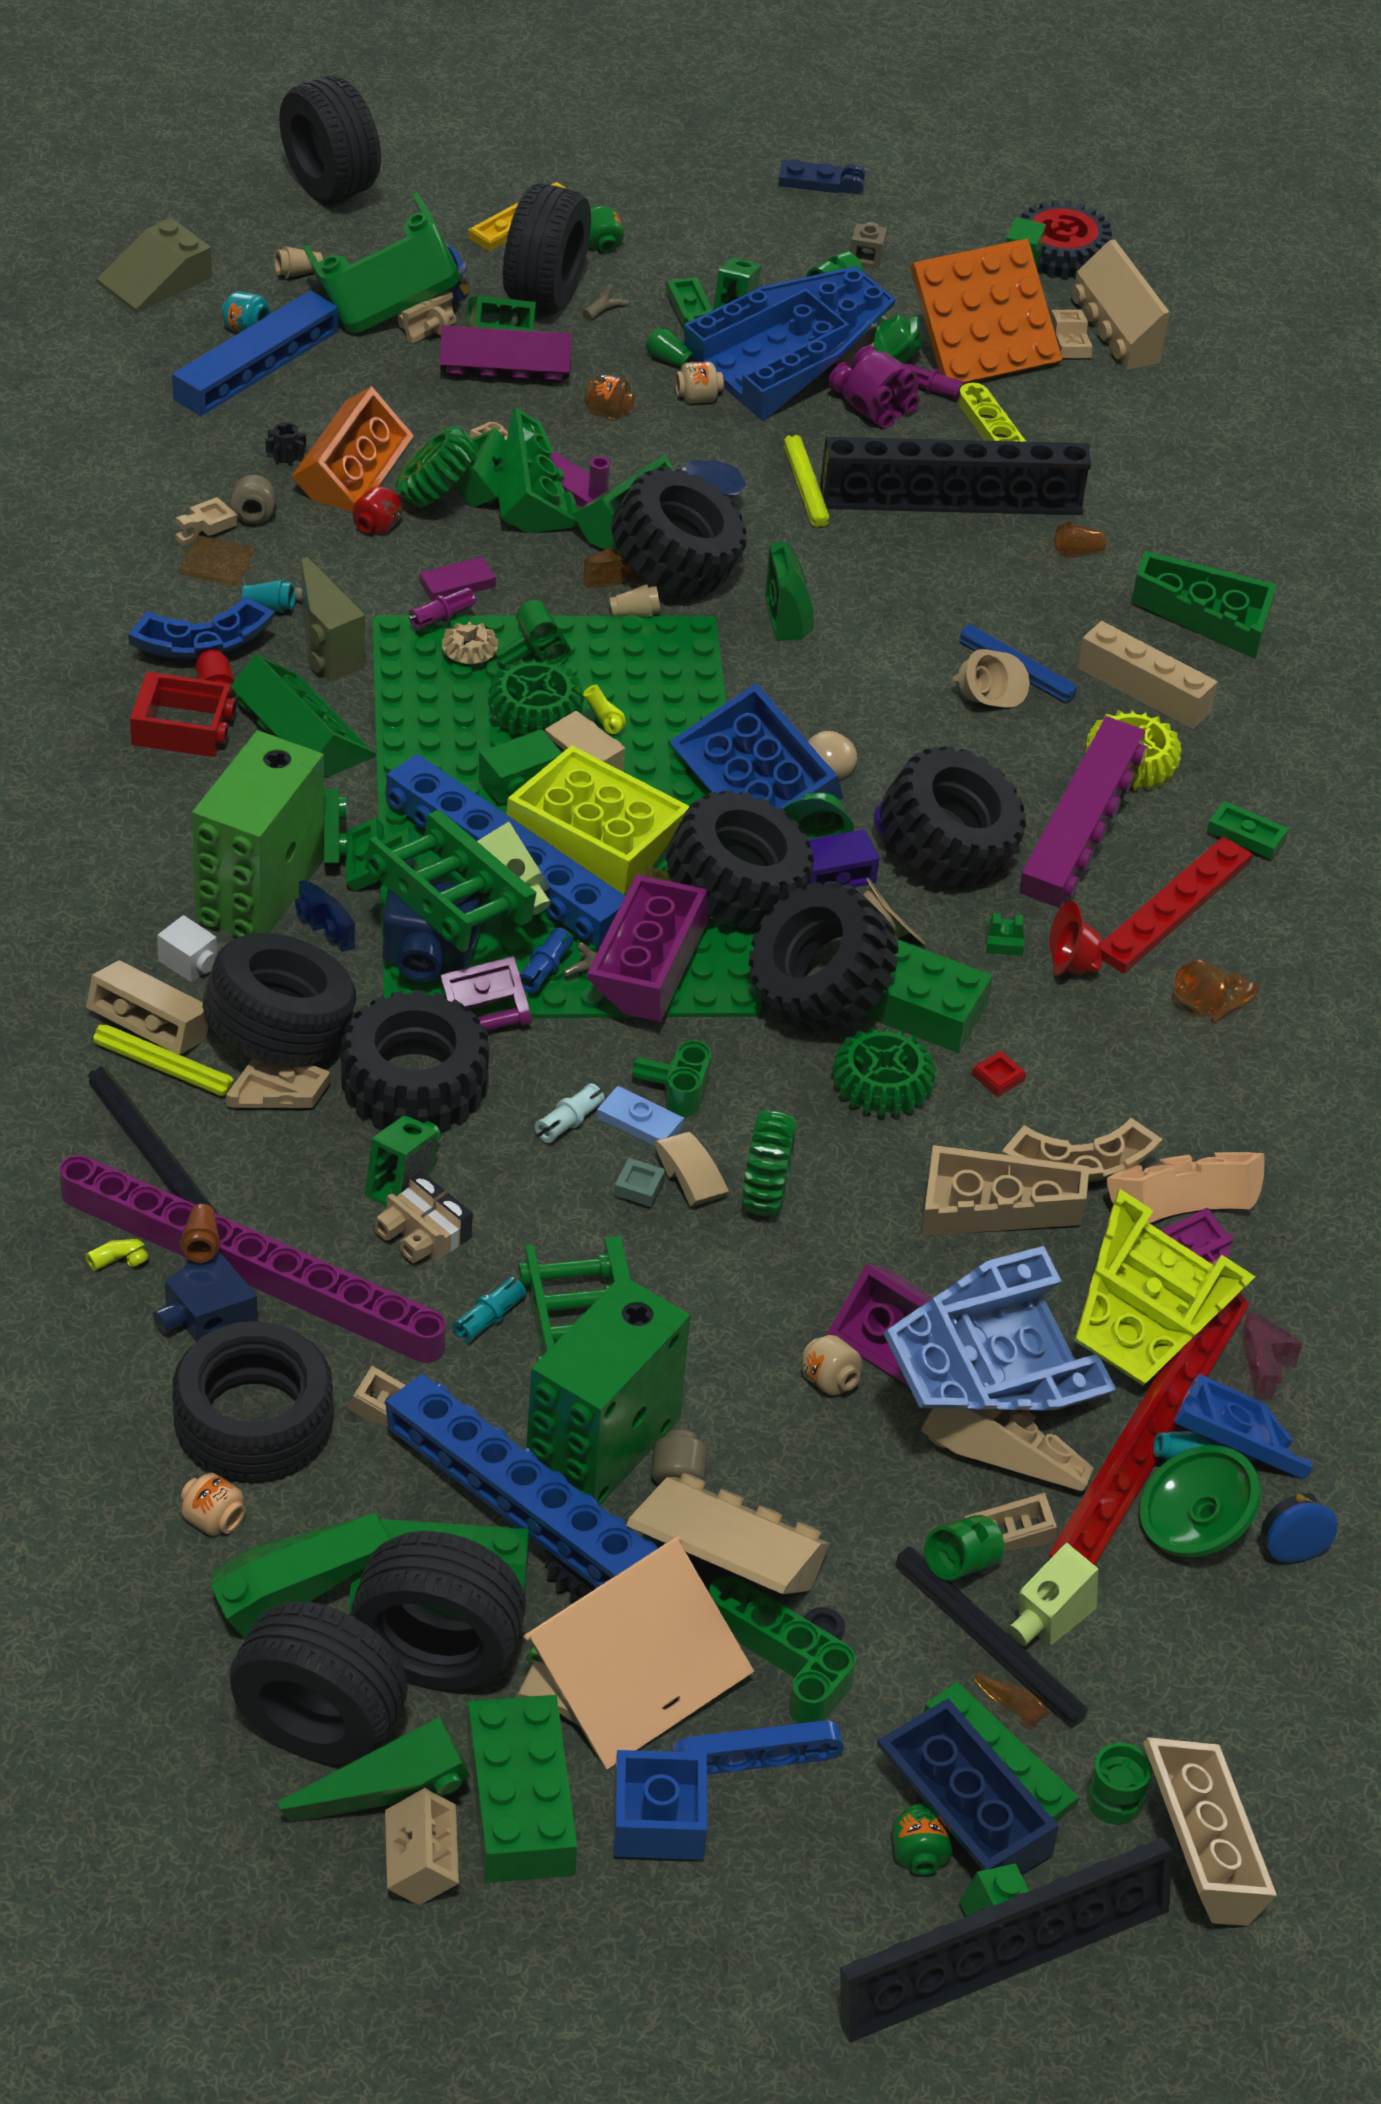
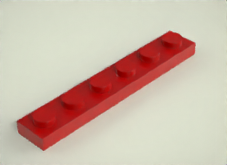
(1174, 904)

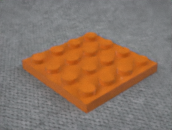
(986, 312)

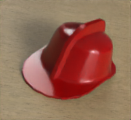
(1073, 942)

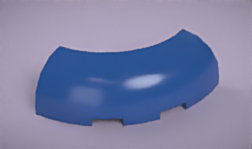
(186, 642)

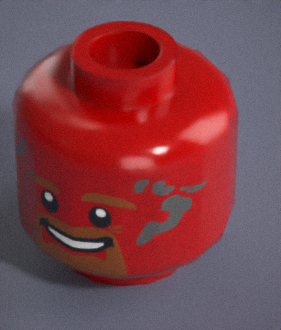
(378, 509)

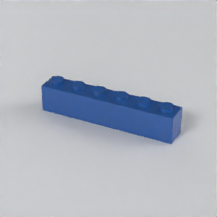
(255, 353)

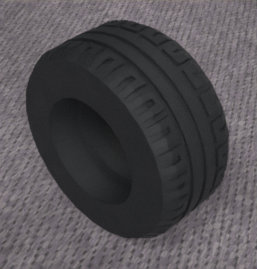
(330, 138)
(547, 246)
(279, 999)
(318, 1682)

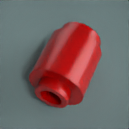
(214, 666)

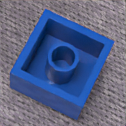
(660, 1804)

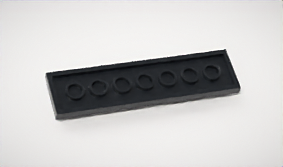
(1004, 1940)

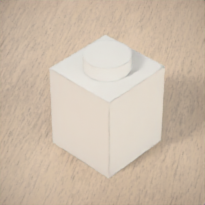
(187, 948)

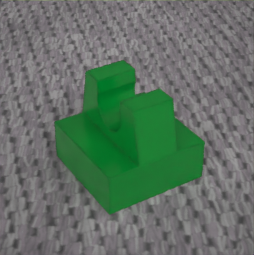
(1005, 935)

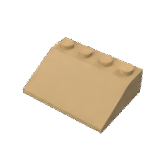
(732, 1534)

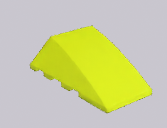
(1150, 1293)

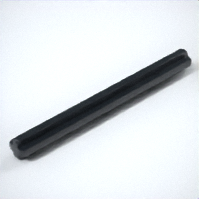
(145, 1137)
(993, 1638)

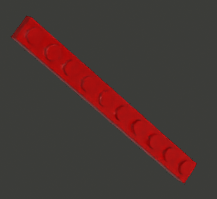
(1133, 1453)

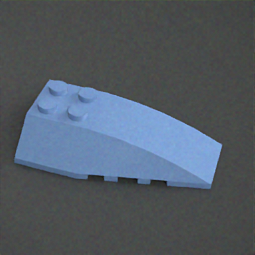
(995, 1343)

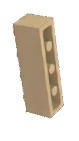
(1147, 674)

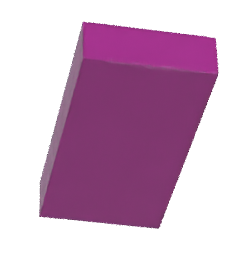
(452, 578)

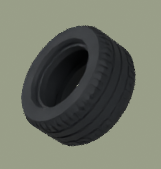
(252, 1448)
(453, 1577)

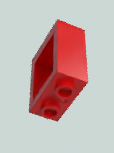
(181, 694)

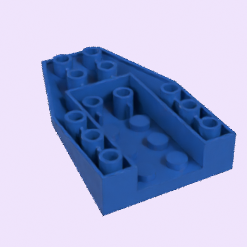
(786, 334)

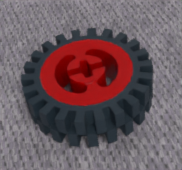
(1069, 236)

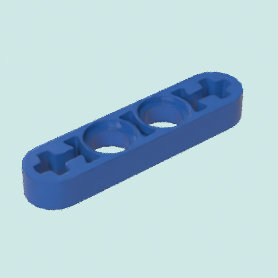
(766, 1746)

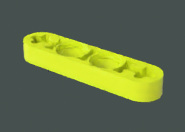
(986, 406)

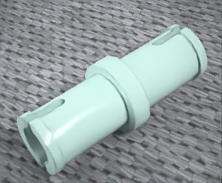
(569, 1113)

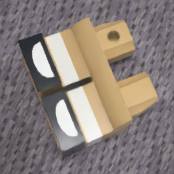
(427, 1219)

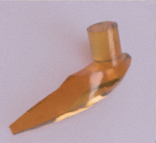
(1244, 992)
(1013, 1697)

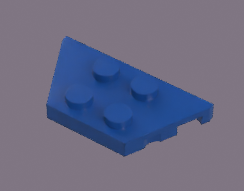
(1239, 1423)

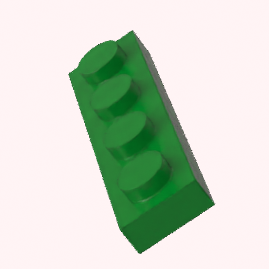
(1029, 1769)

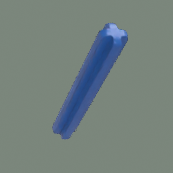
(1038, 674)

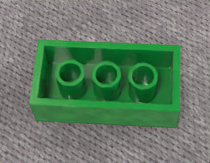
(932, 997)
(521, 1789)

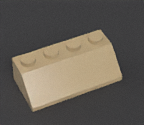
(1122, 307)
(1212, 1829)

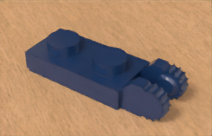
(821, 177)

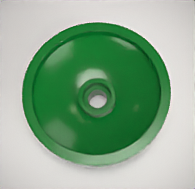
(1190, 1490)

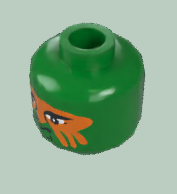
(605, 230)
(921, 1840)

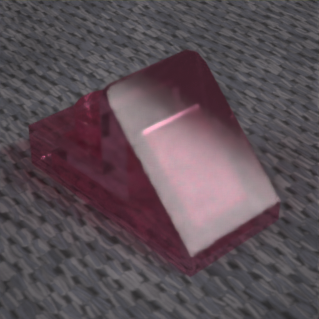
(1266, 1352)

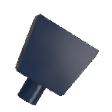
(206, 1298)

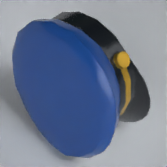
(1299, 1529)

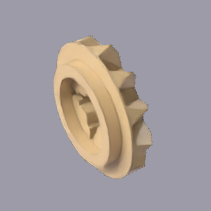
(474, 651)

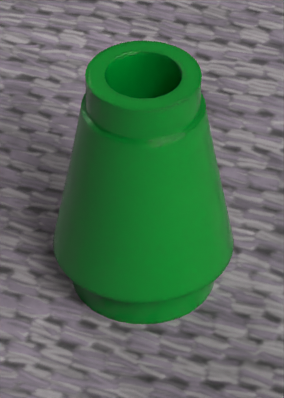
(668, 348)

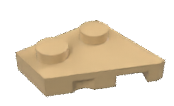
(278, 1086)

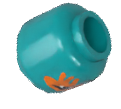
(244, 310)

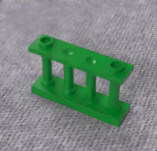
(458, 854)
(607, 1265)

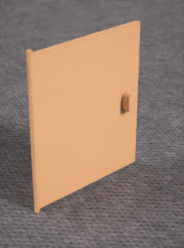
(639, 1648)

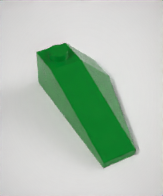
(530, 482)
(596, 516)
(294, 1568)
(385, 1777)

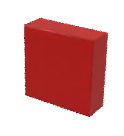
(999, 1073)

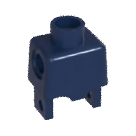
(416, 945)

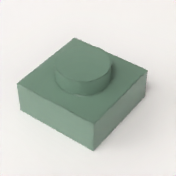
(639, 1182)

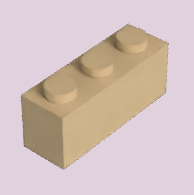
(148, 1007)

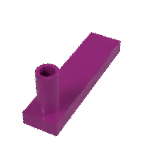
(582, 484)

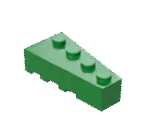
(1206, 600)

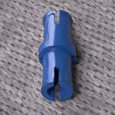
(545, 959)

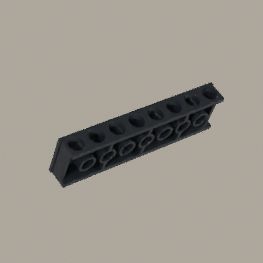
(954, 475)

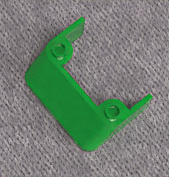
(389, 278)

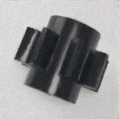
(285, 442)

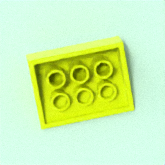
(597, 816)

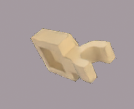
(208, 516)

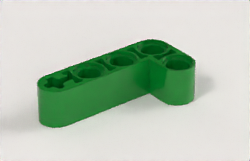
(775, 1641)

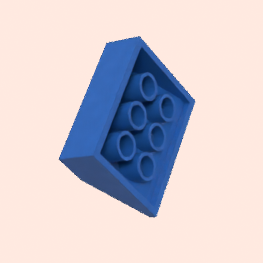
(754, 751)

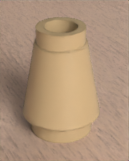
(293, 262)
(638, 602)

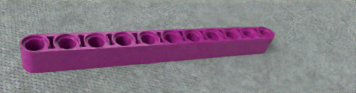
(259, 1260)

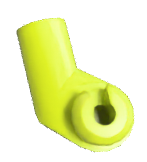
(608, 715)
(116, 1249)

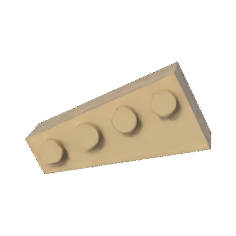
(1000, 1192)

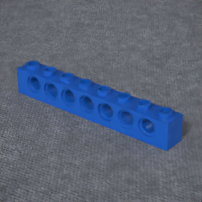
(575, 893)
(514, 1482)

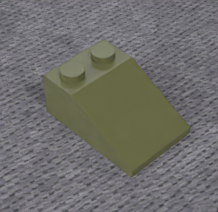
(158, 266)
(331, 625)

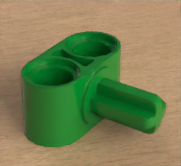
(539, 635)
(684, 1078)

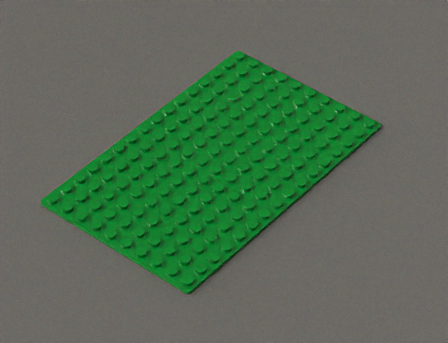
(664, 681)

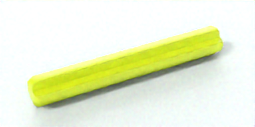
(806, 481)
(163, 1060)

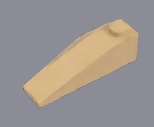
(1008, 1441)

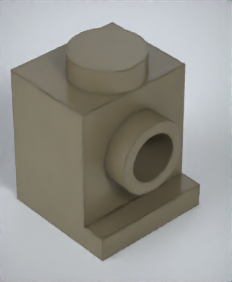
(869, 237)

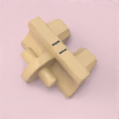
(427, 317)

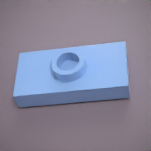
(639, 1116)

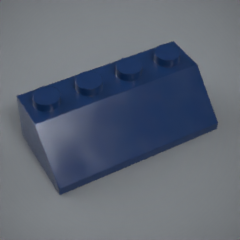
(971, 1789)

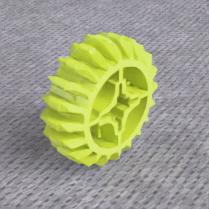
(1162, 753)

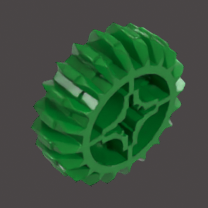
(436, 467)
(533, 696)
(893, 1068)
(769, 1163)

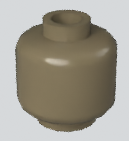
(253, 499)
(678, 1454)

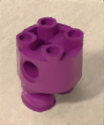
(876, 386)

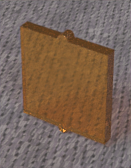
(217, 560)

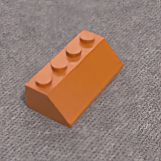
(353, 451)

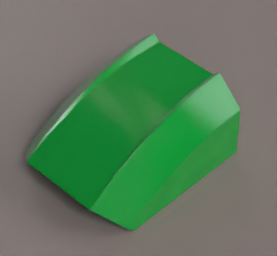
(787, 594)

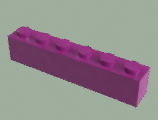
(1083, 812)

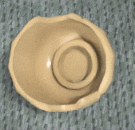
(836, 752)

